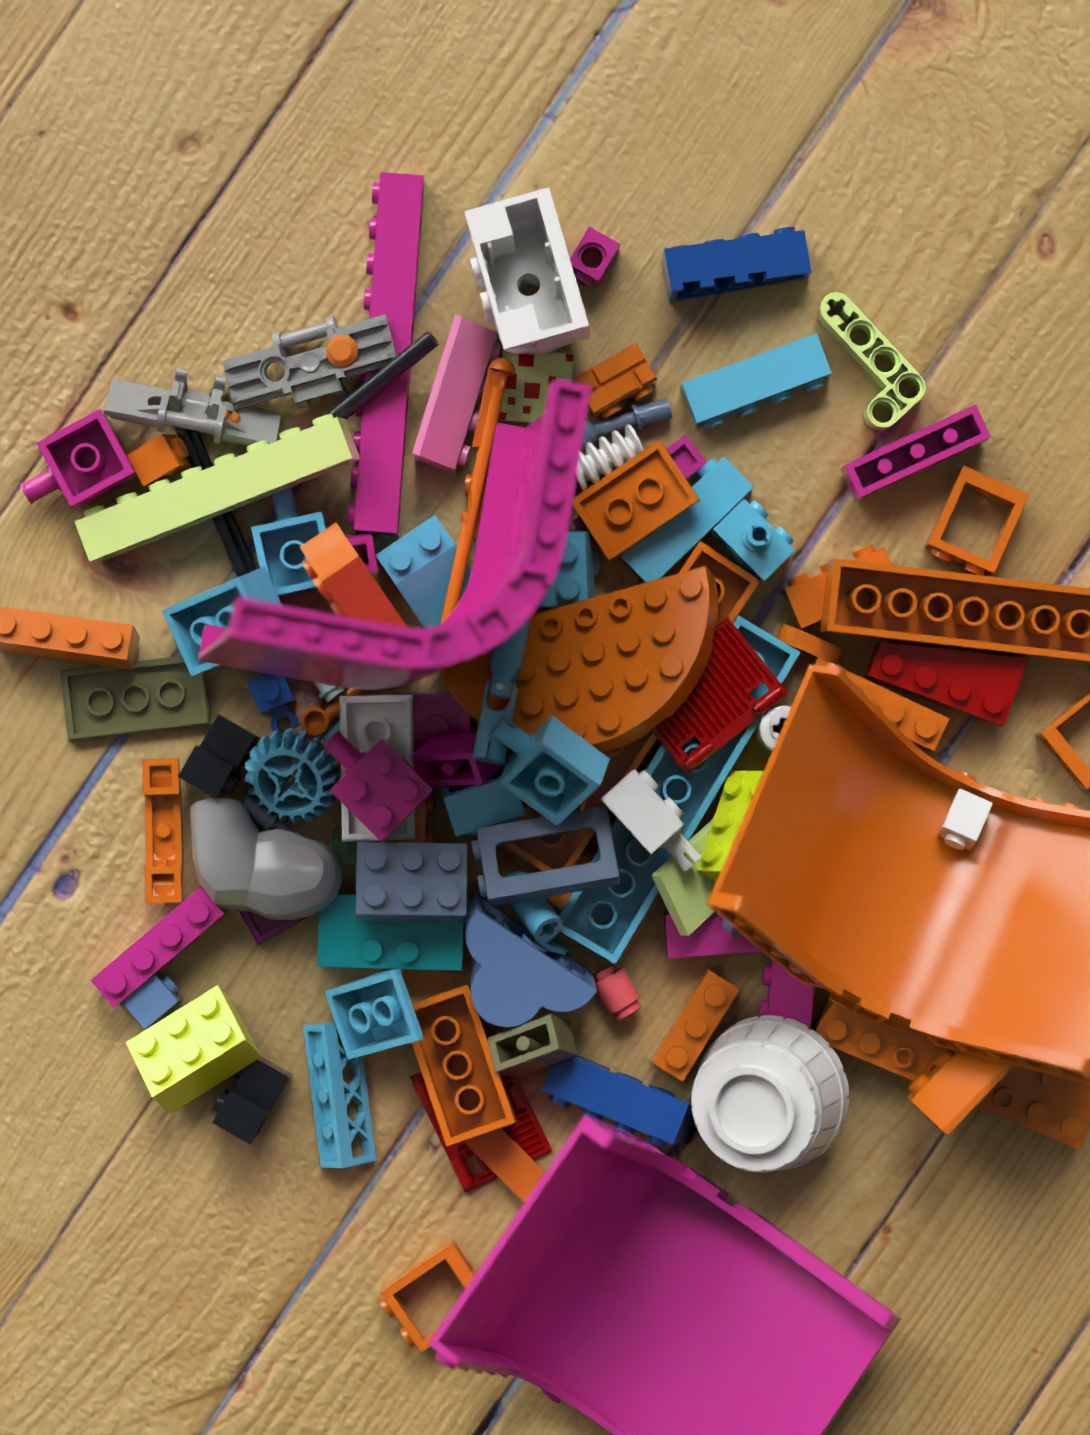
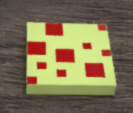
(528, 389)

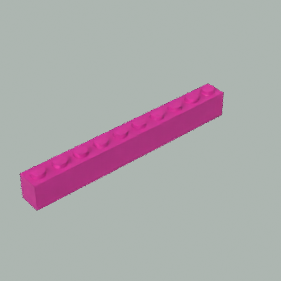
(394, 294)

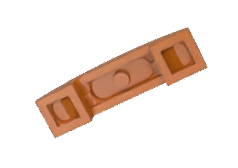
(163, 830)

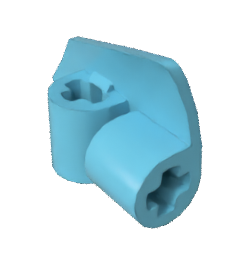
(540, 921)

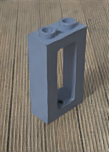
(550, 882)

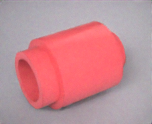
(617, 992)

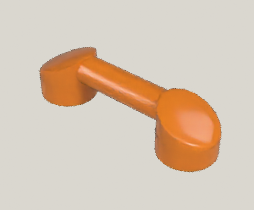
(319, 721)

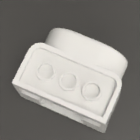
(519, 246)

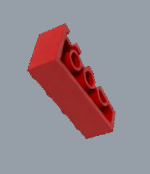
(956, 679)

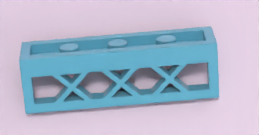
(332, 1095)

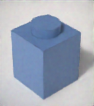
(153, 999)

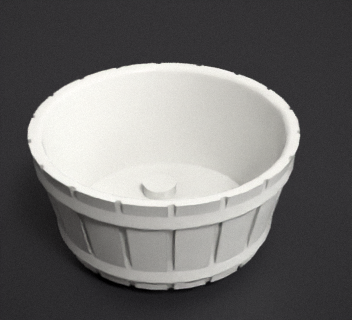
(769, 1095)

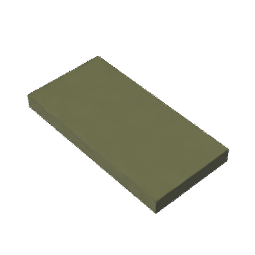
(127, 702)

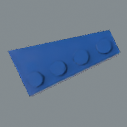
(620, 1099)

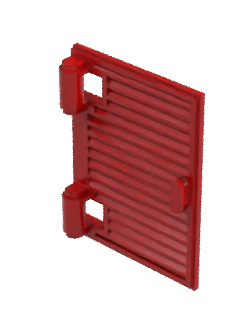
(720, 700)
(525, 1133)

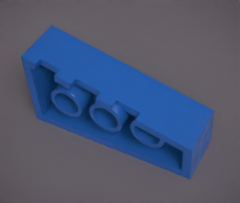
(735, 264)

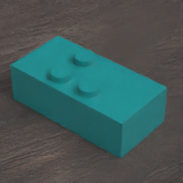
(385, 944)

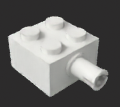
(650, 818)

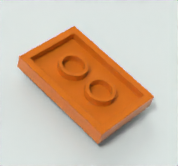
(635, 500)

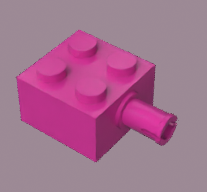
(83, 462)
(377, 785)

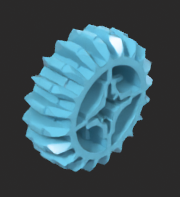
(311, 788)

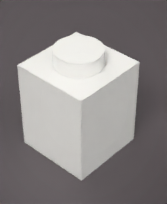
(964, 820)

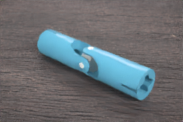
(506, 664)

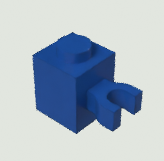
(274, 695)

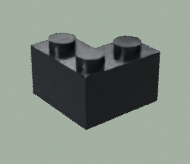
(219, 758)
(251, 1100)

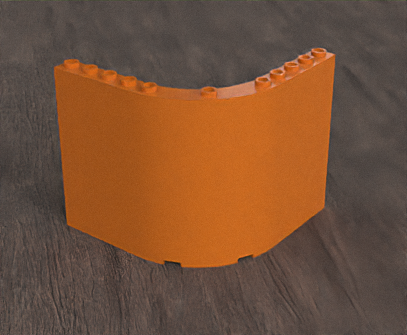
(864, 899)

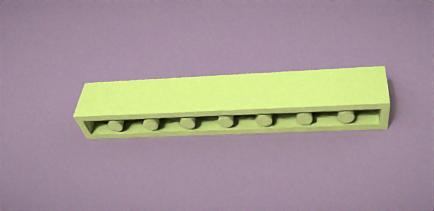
(217, 489)

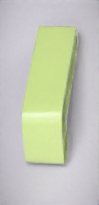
(865, 356)

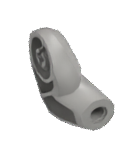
(259, 871)

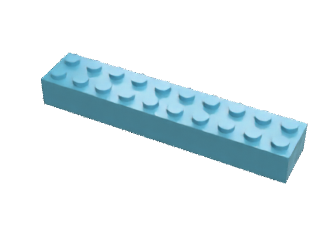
(610, 915)

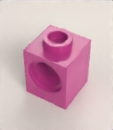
(593, 242)

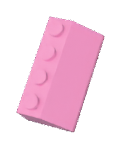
(455, 395)

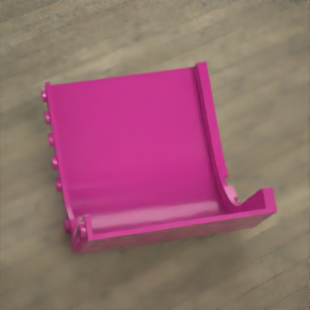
(512, 568)
(662, 1302)

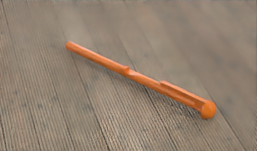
(483, 439)

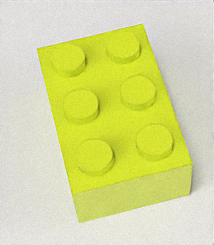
(727, 820)
(193, 1049)

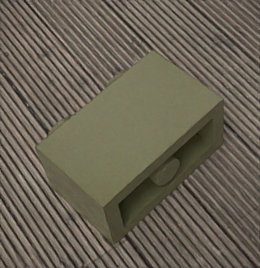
(532, 1046)

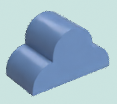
(516, 974)

